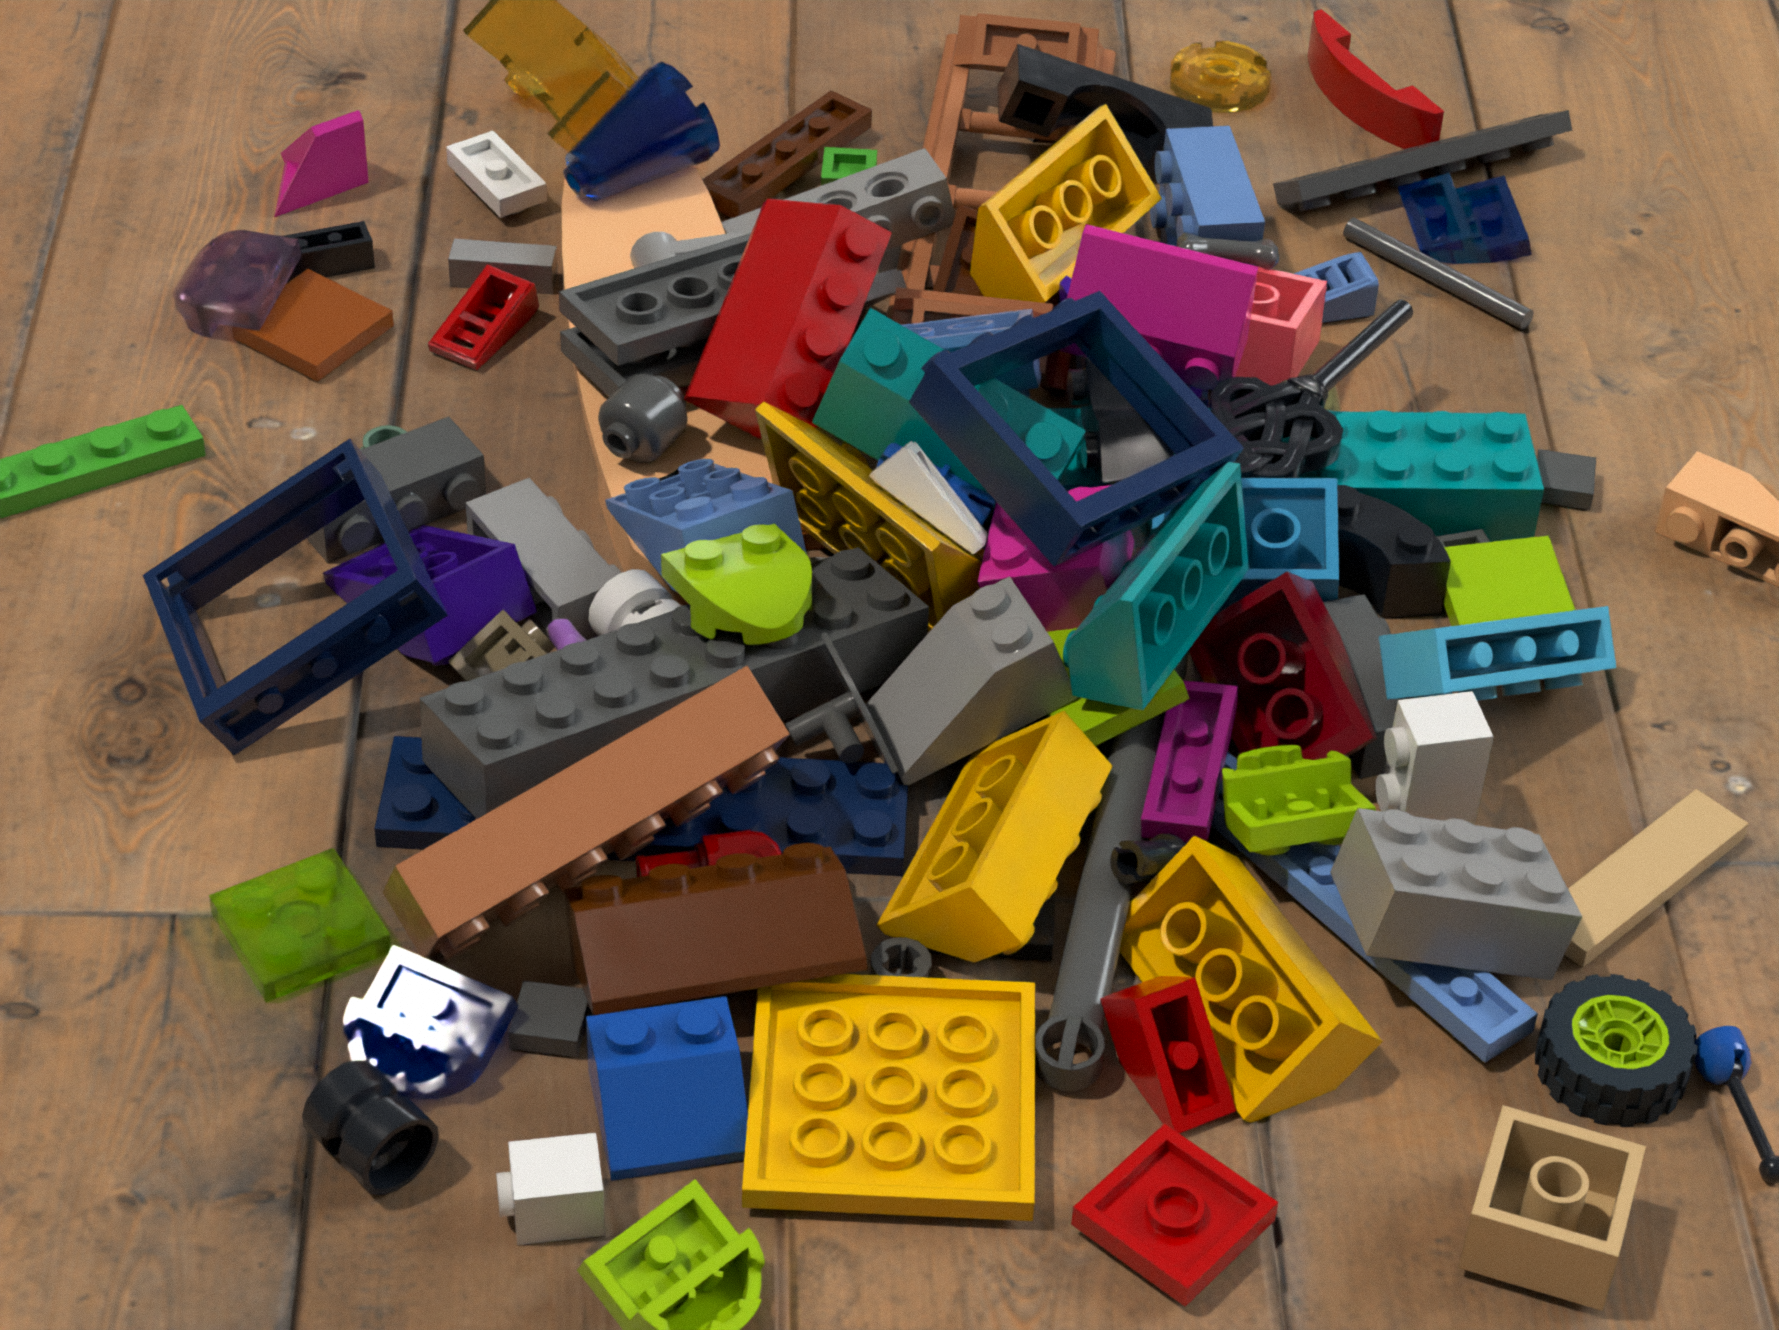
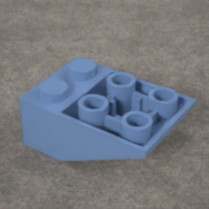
(700, 505)

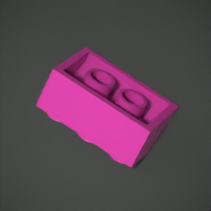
(1178, 300)

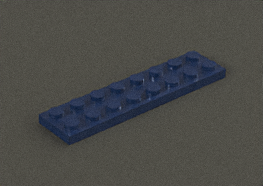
(825, 802)

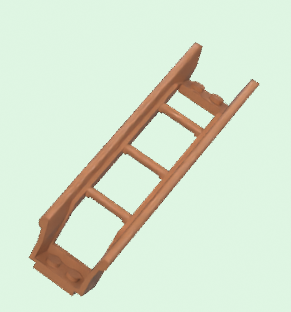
(984, 44)

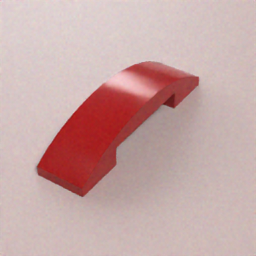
(1396, 116)

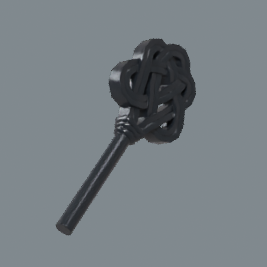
(1295, 409)

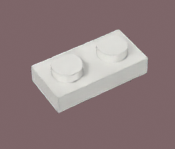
(496, 174)

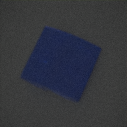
(1466, 222)

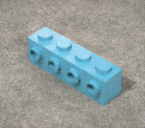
(1498, 653)

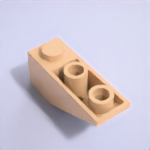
(1723, 516)

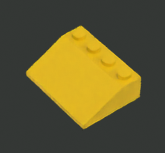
(849, 511)

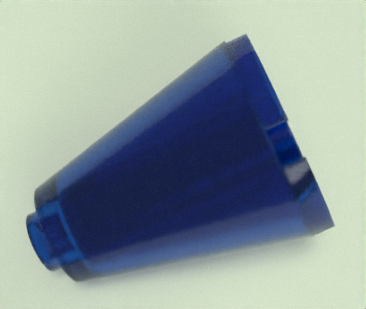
(642, 137)

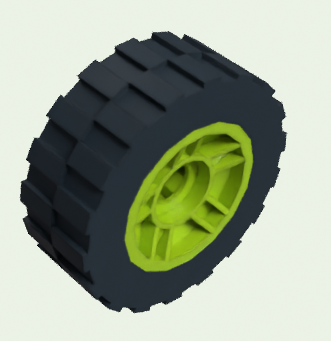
(1615, 1050)

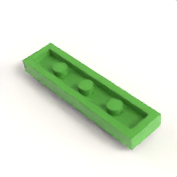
(98, 459)

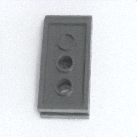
(649, 316)

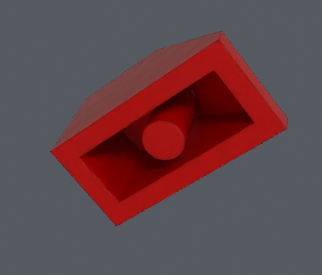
(1169, 1050)

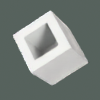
(553, 1189)

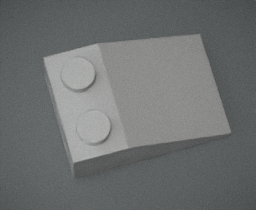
(969, 683)

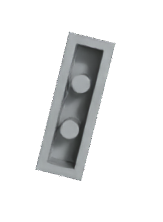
(555, 556)

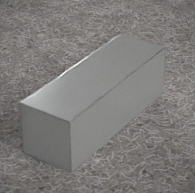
(527, 261)

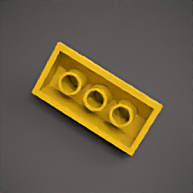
(1036, 222)
(999, 842)
(1268, 998)

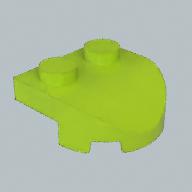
(743, 584)
(1289, 800)
(679, 1269)

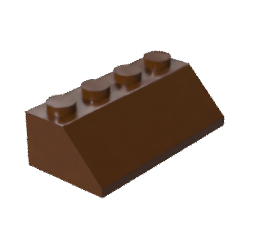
(713, 928)

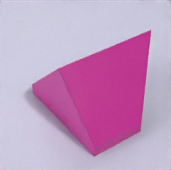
(323, 163)

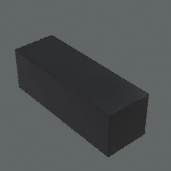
(335, 250)

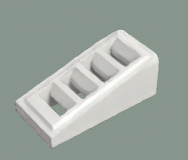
(922, 488)

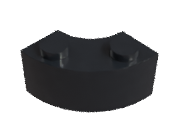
(1116, 435)
(1389, 557)

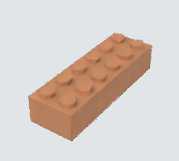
(583, 814)

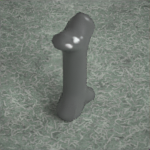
(1261, 252)

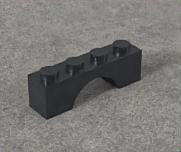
(1051, 92)

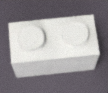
(1436, 757)

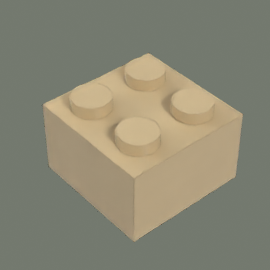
(1552, 1207)

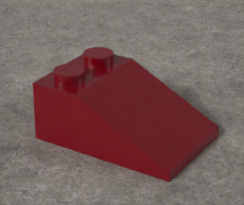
(1287, 671)

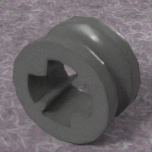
(902, 954)

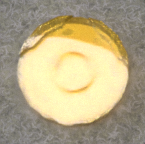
(1220, 77)

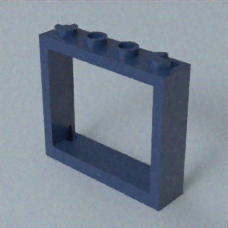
(1013, 472)
(326, 652)

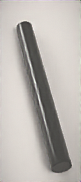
(1438, 273)

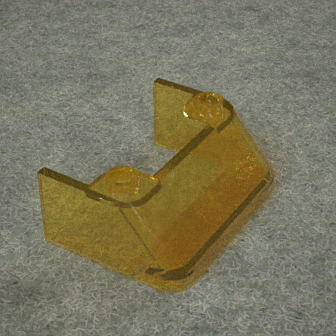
(554, 60)

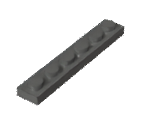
(1405, 165)

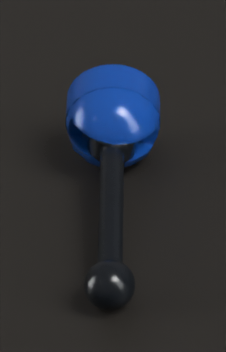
(1725, 1060)

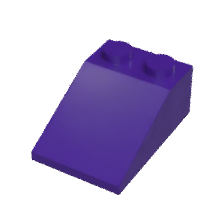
(471, 575)

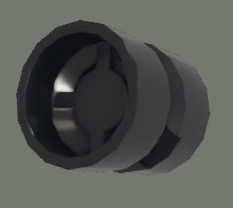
(370, 1127)

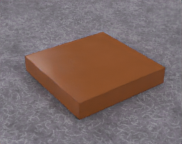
(317, 325)

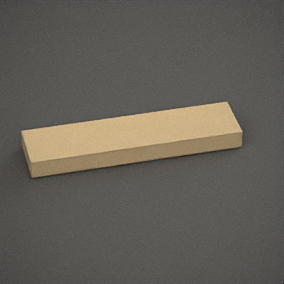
(1650, 871)

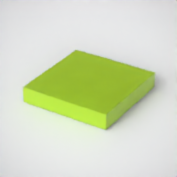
(1504, 581)

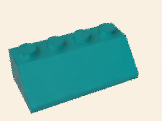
(872, 393)
(1162, 597)

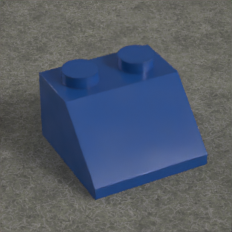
(668, 1087)

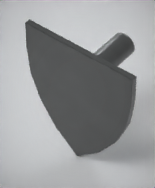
(835, 716)

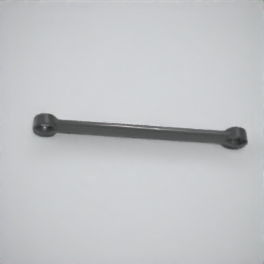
(1098, 914)

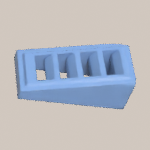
(1350, 287)

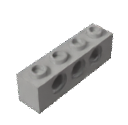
(900, 195)

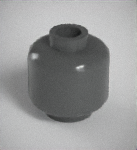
(643, 418)

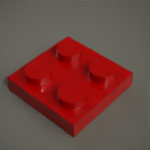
(1174, 1214)

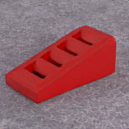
(490, 287)

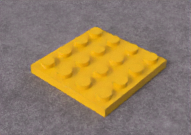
(893, 1097)

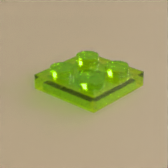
(300, 924)

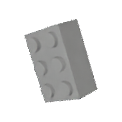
(1454, 894)

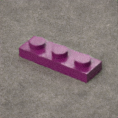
(1190, 763)

